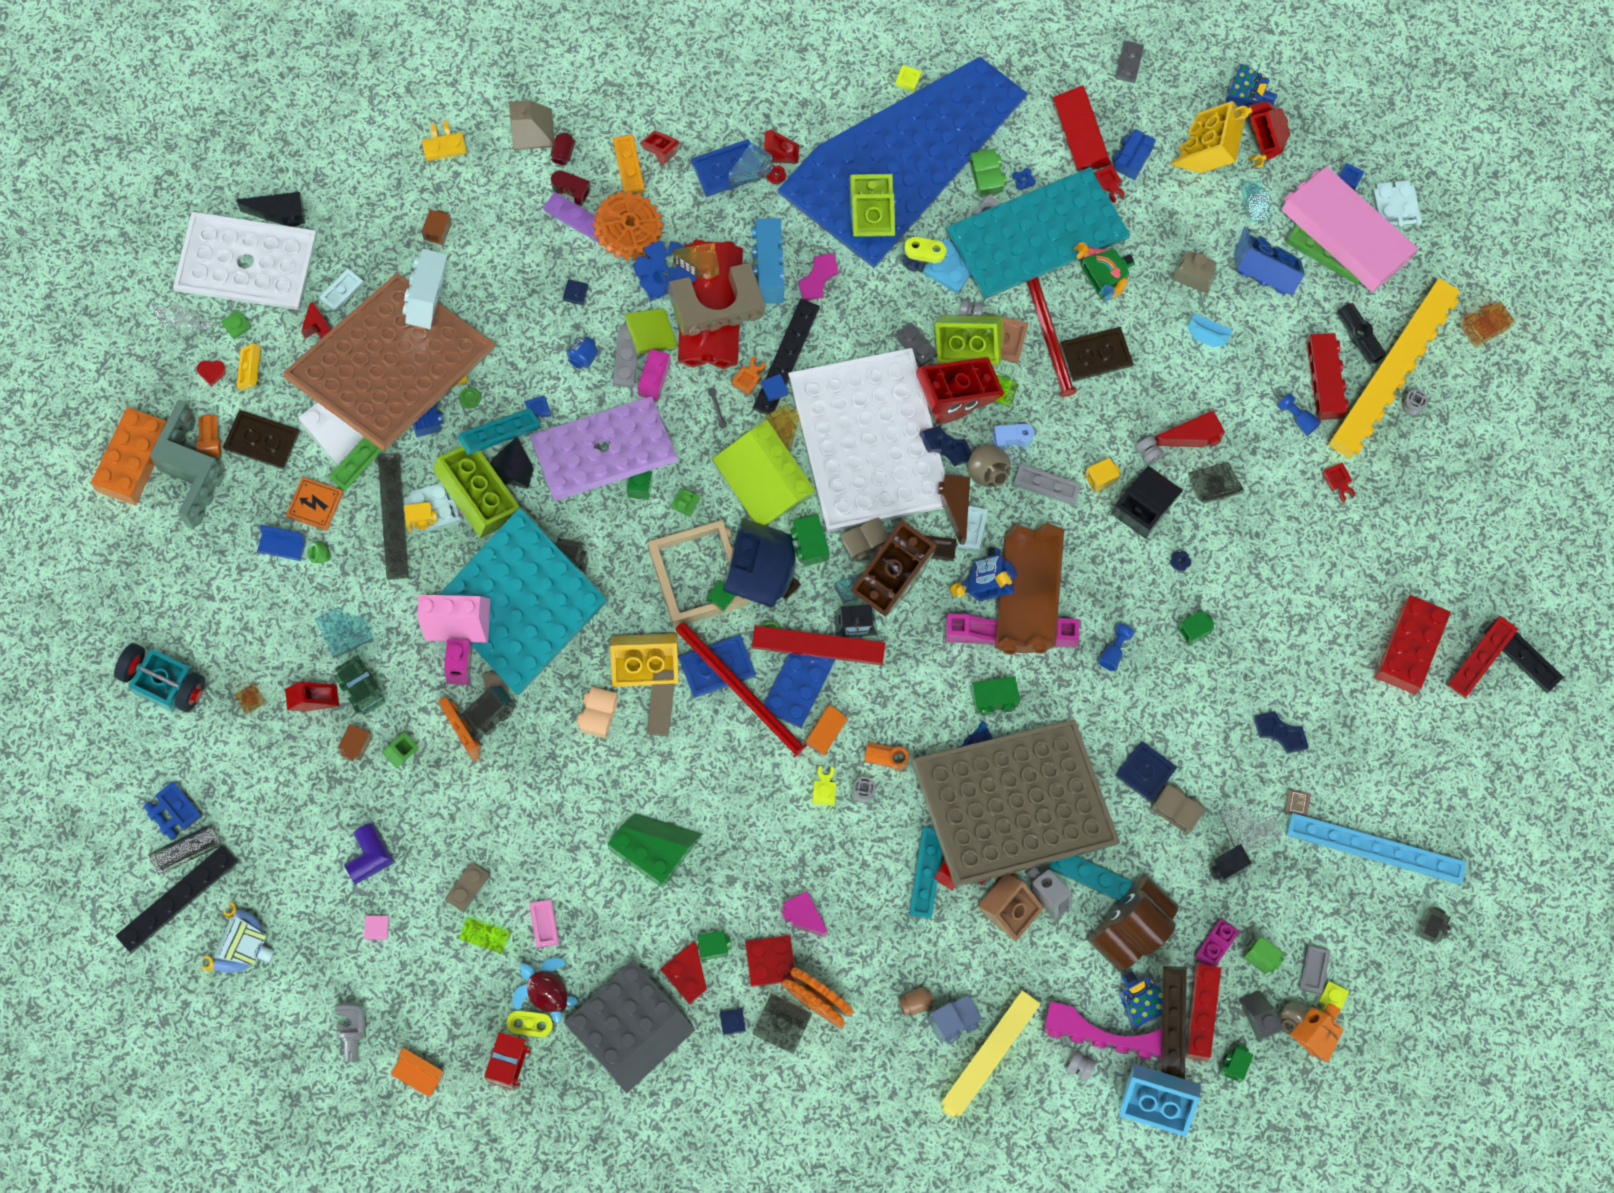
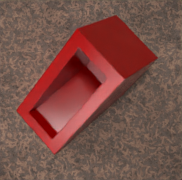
(311, 696)

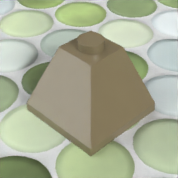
(531, 125)

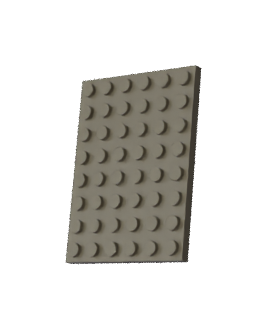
(1015, 802)

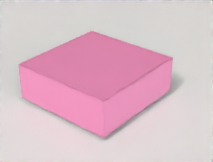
(376, 927)

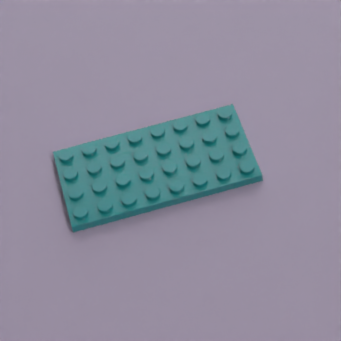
(1036, 232)

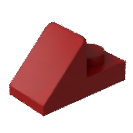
(661, 145)
(781, 148)
(314, 323)

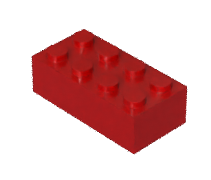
(1412, 644)

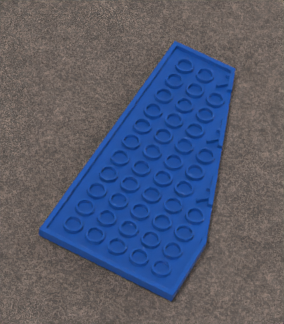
(916, 140)

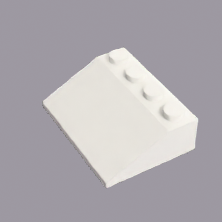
(329, 432)

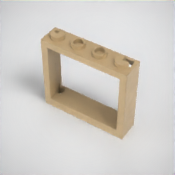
(700, 612)

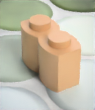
(598, 712)

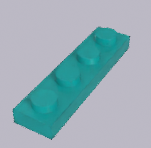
(498, 431)
(927, 868)
(1092, 877)

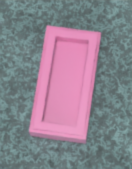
(544, 923)

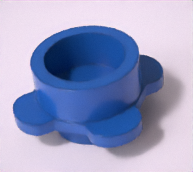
(1023, 184)

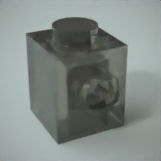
(1433, 925)

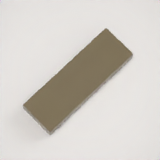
(661, 705)

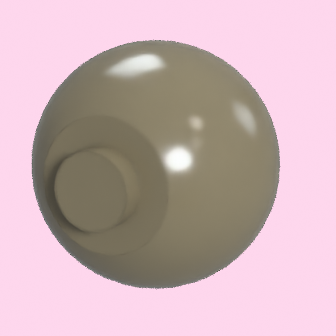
(989, 466)

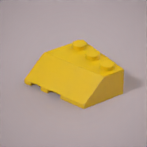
(1212, 139)

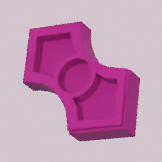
(823, 269)

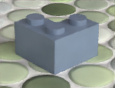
(953, 1019)

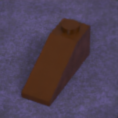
(956, 503)

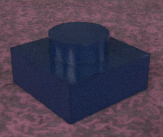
(575, 292)
(732, 1021)

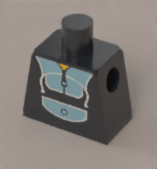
(855, 621)

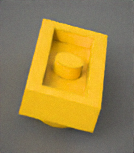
(248, 366)

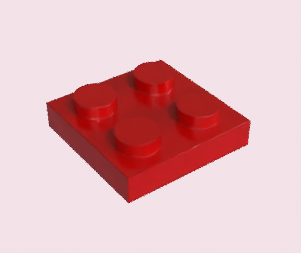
(769, 960)

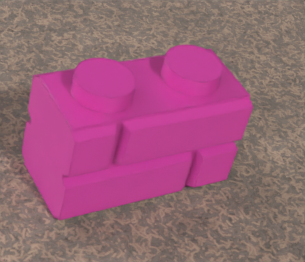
(654, 374)

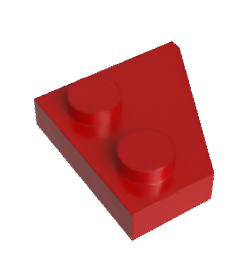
(686, 973)

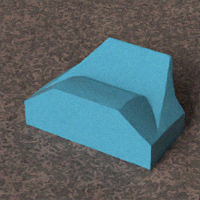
(1208, 331)

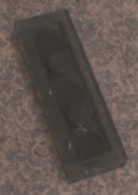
(184, 849)

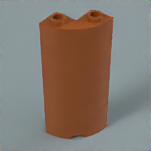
(1031, 614)

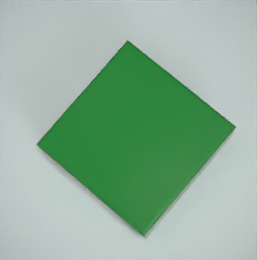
(719, 597)

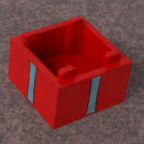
(506, 1061)

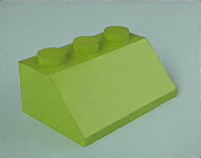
(969, 338)

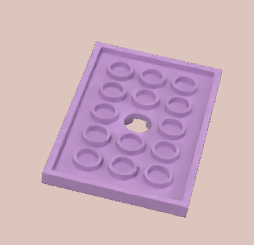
(575, 465)

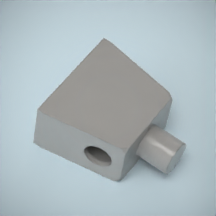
(1050, 892)

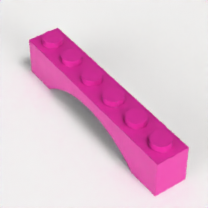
(973, 629)
(1066, 1021)

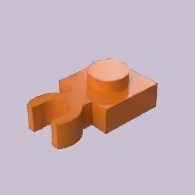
(748, 378)

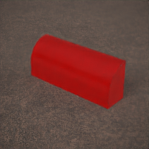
(1081, 129)

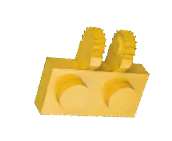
(443, 146)

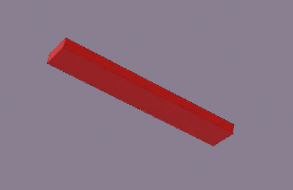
(818, 645)

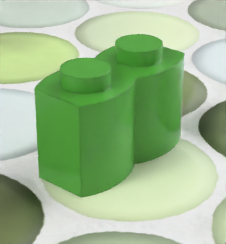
(987, 172)
(1264, 955)

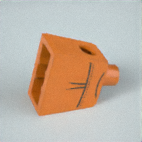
(1319, 1032)

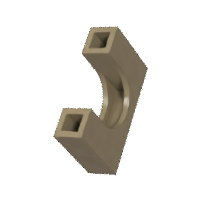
(695, 317)

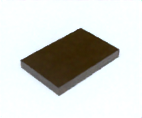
(1096, 354)
(261, 439)

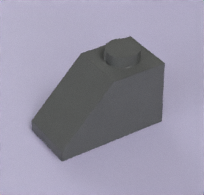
(1261, 1016)

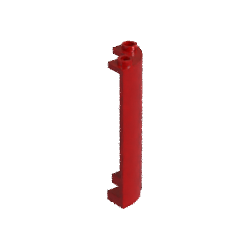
(722, 345)

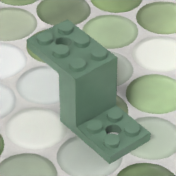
(186, 464)

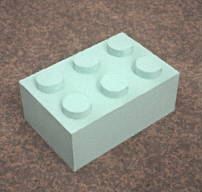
(426, 286)

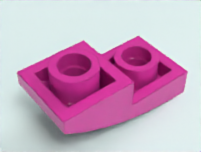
(1217, 943)

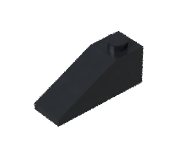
(278, 208)

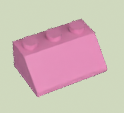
(454, 617)

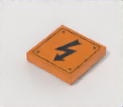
(314, 504)

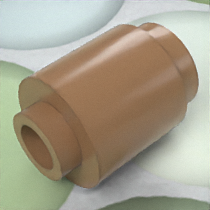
(916, 1001)

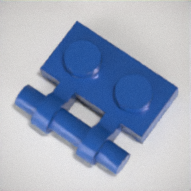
(179, 808)

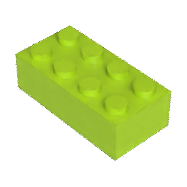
(476, 490)

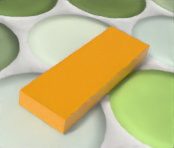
(628, 164)

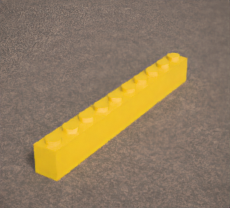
(1394, 368)

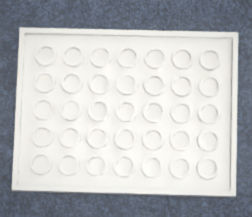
(865, 439)

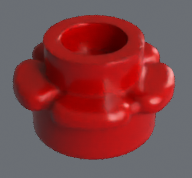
(779, 178)

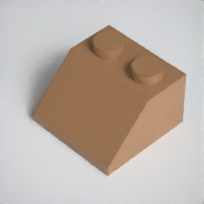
(1011, 906)

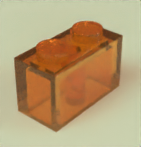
(1487, 324)

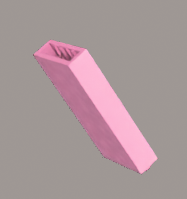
(1349, 228)

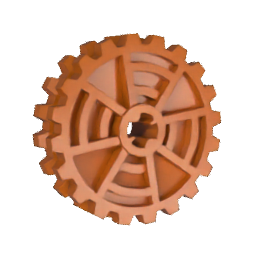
(627, 224)
(817, 997)

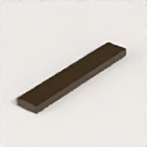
(1174, 1020)

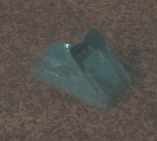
(1255, 201)

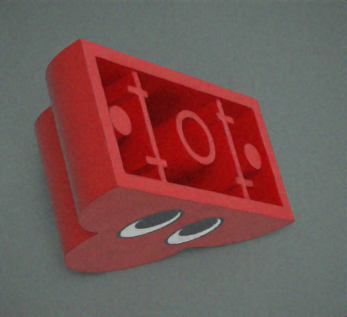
(959, 387)

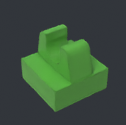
(685, 502)

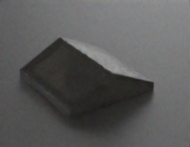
(1215, 483)
(782, 1023)

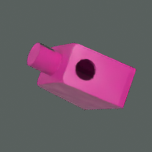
(458, 659)

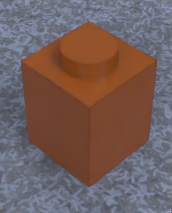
(436, 227)
(354, 743)

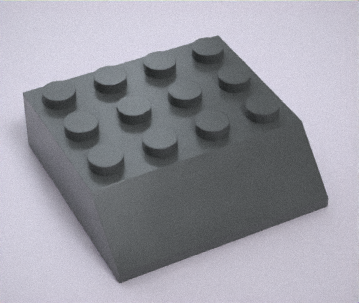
(629, 1026)

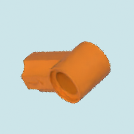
(209, 440)
(884, 756)

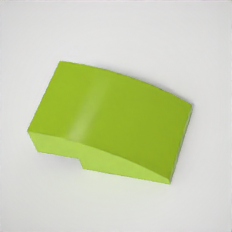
(872, 205)

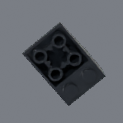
(1146, 501)

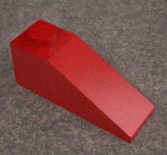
(1195, 433)

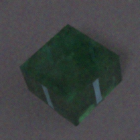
(360, 686)

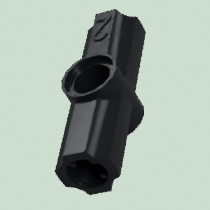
(1367, 344)

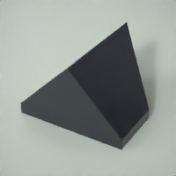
(513, 465)

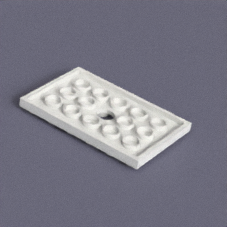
(217, 243)

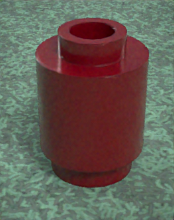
(562, 149)

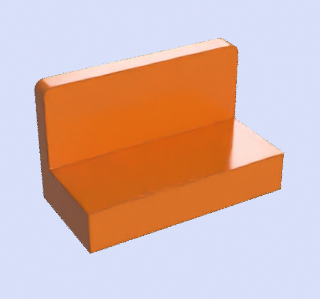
(417, 1072)

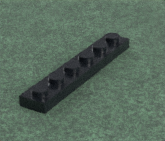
(789, 351)
(176, 899)

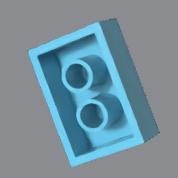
(1160, 1100)

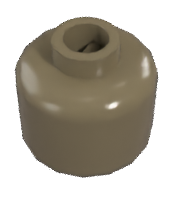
(1292, 1015)

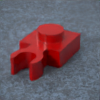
(1110, 181)
(1339, 478)

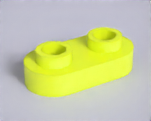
(925, 250)
(530, 1023)

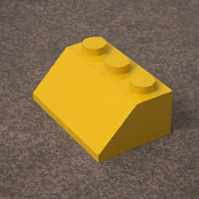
(640, 656)

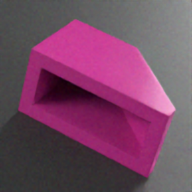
(803, 915)

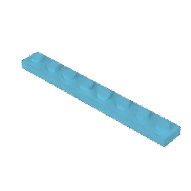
(1376, 848)

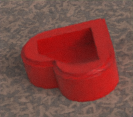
(211, 371)

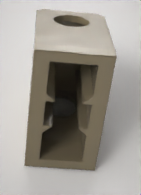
(1195, 271)

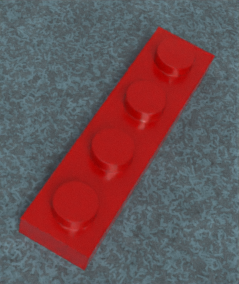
(1482, 657)

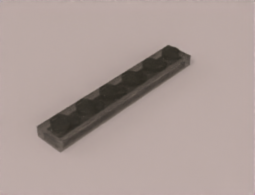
(393, 516)

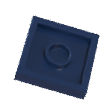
(1146, 771)

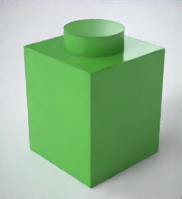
(400, 750)

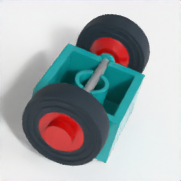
(159, 678)

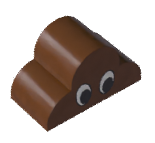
(895, 569)
(1136, 924)

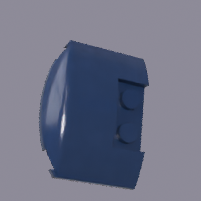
(760, 564)

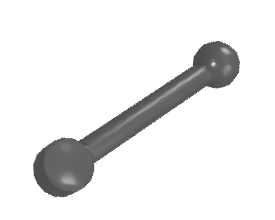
(712, 392)

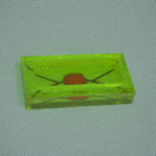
(484, 936)

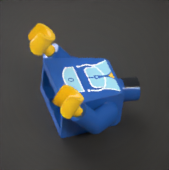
(989, 578)

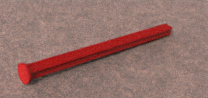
(1051, 338)
(740, 689)

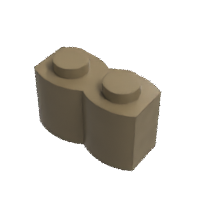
(864, 540)
(1178, 809)

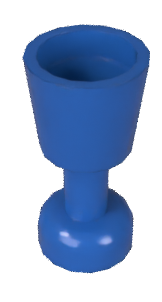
(1305, 419)
(1112, 654)

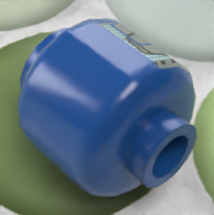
(582, 352)

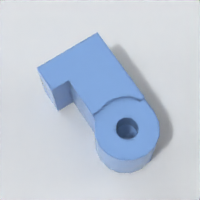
(1013, 435)

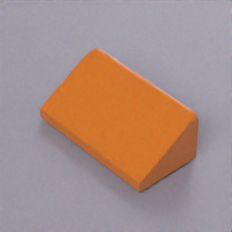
(826, 730)

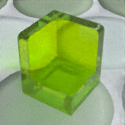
(1009, 388)

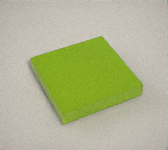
(650, 330)

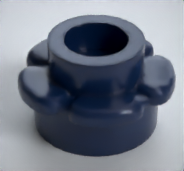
(1180, 566)

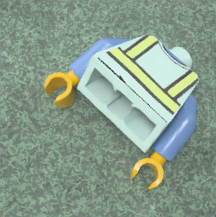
(239, 944)

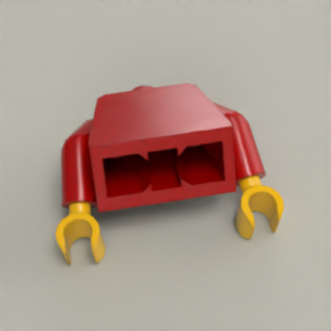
(1270, 130)

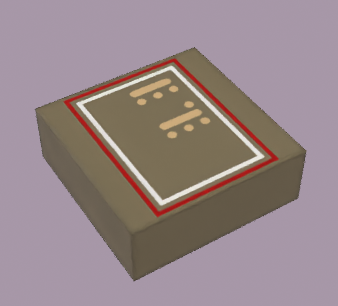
(1297, 803)

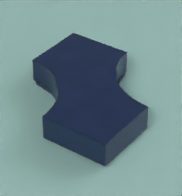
(938, 441)
(1271, 727)

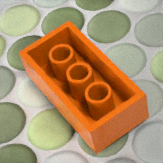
(127, 458)

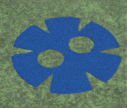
(645, 266)

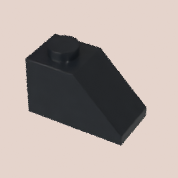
(1230, 864)

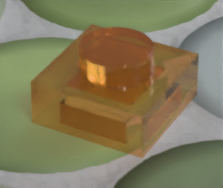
(249, 699)

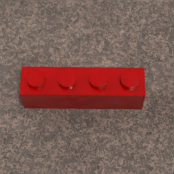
(1326, 376)
(1202, 1012)

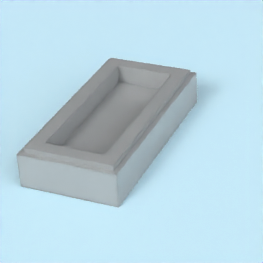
(1314, 970)

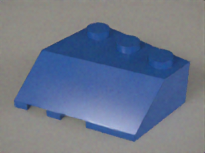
(1268, 265)

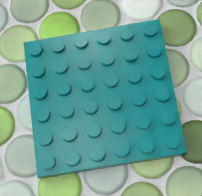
(534, 599)

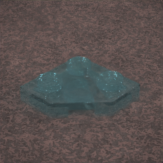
(343, 632)

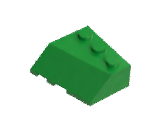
(653, 846)

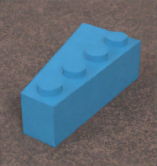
(769, 259)

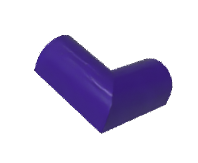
(374, 856)

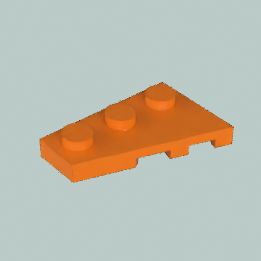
(460, 728)

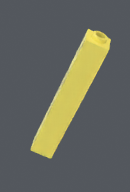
(989, 1055)

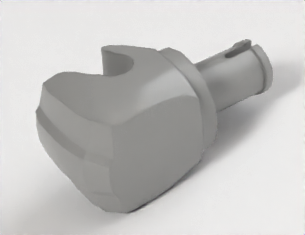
(353, 1033)

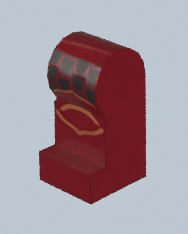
(571, 185)

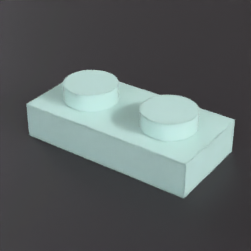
(341, 290)
(975, 528)

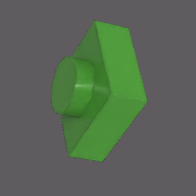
(236, 324)

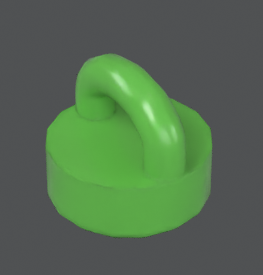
(318, 552)

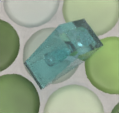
(751, 166)

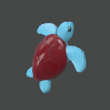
(544, 989)

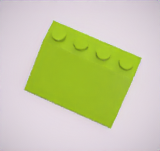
(763, 474)

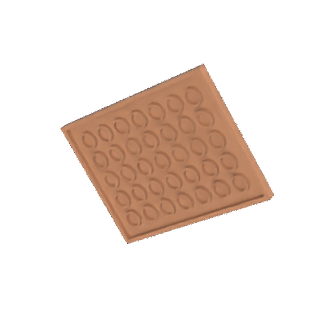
(384, 371)

